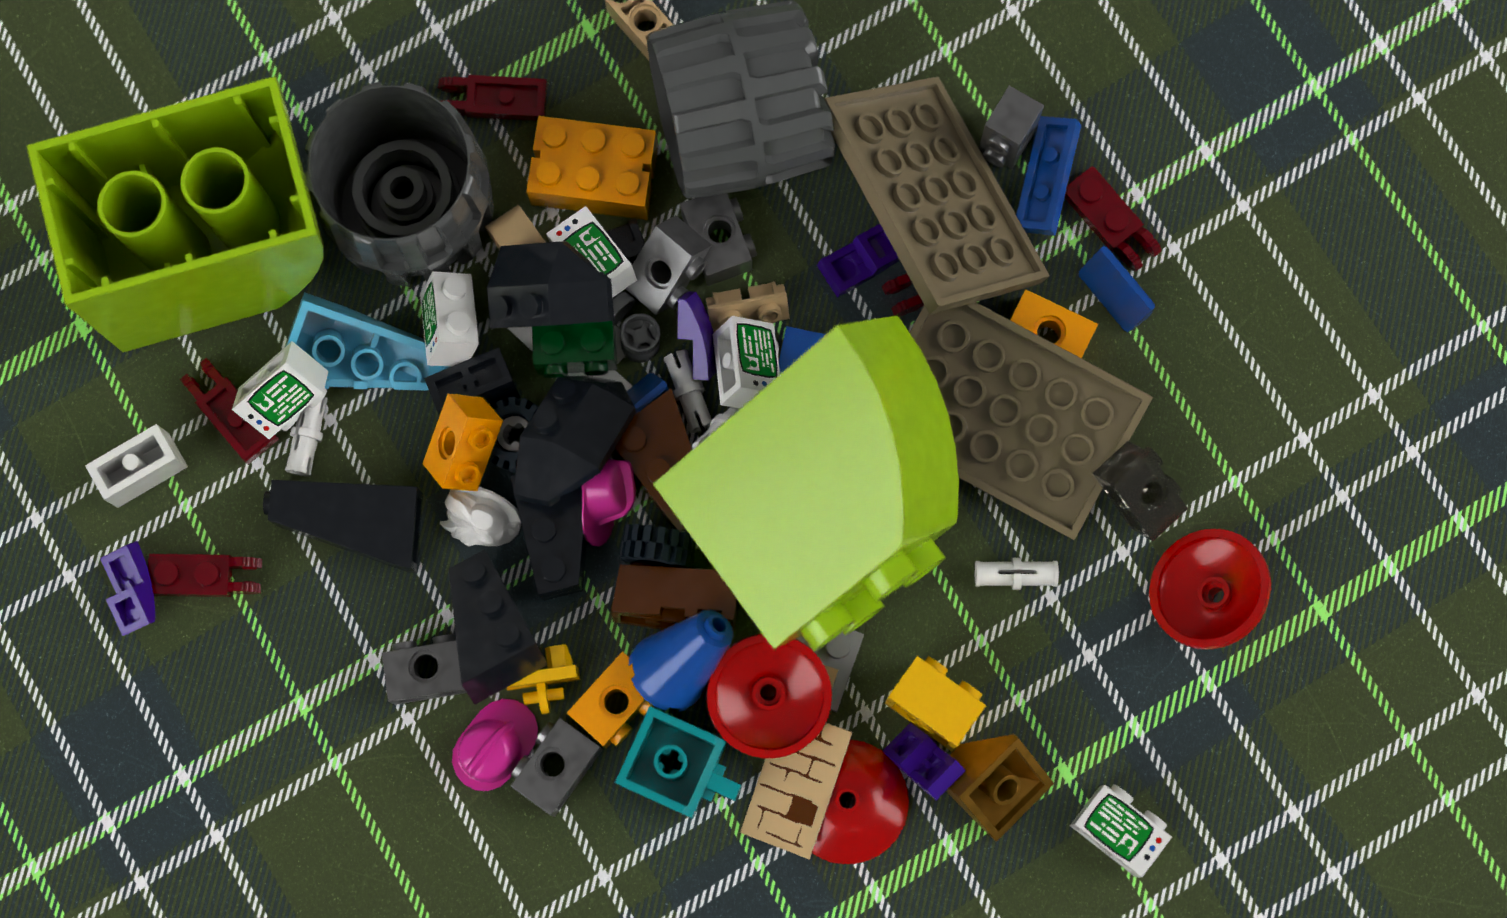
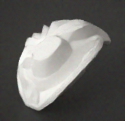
(481, 517)

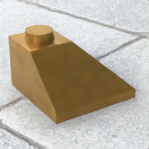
(998, 782)

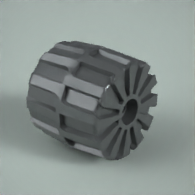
(741, 98)
(388, 144)

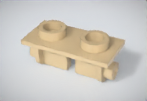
(766, 304)

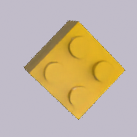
(936, 702)

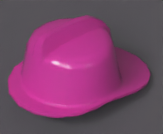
(607, 499)
(494, 744)

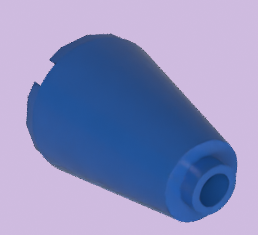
(679, 660)

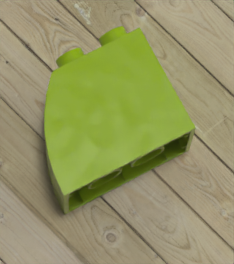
(179, 215)
(825, 485)

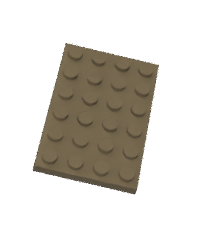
(934, 194)
(1026, 412)

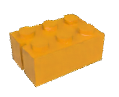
(592, 167)

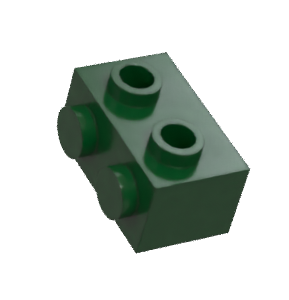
(574, 349)

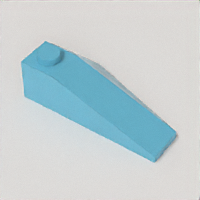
(359, 348)

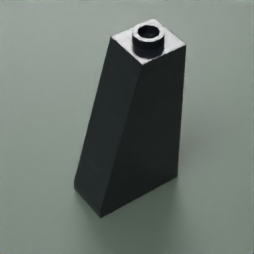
(358, 518)

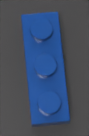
(1048, 174)

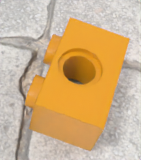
(1071, 328)
(462, 442)
(591, 707)

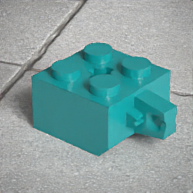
(683, 788)

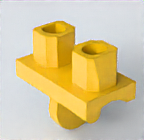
(559, 671)

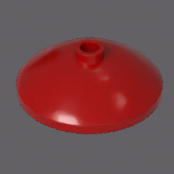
(1197, 570)
(775, 724)
(878, 812)

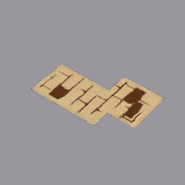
(797, 789)

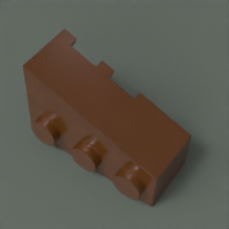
(653, 446)
(669, 595)

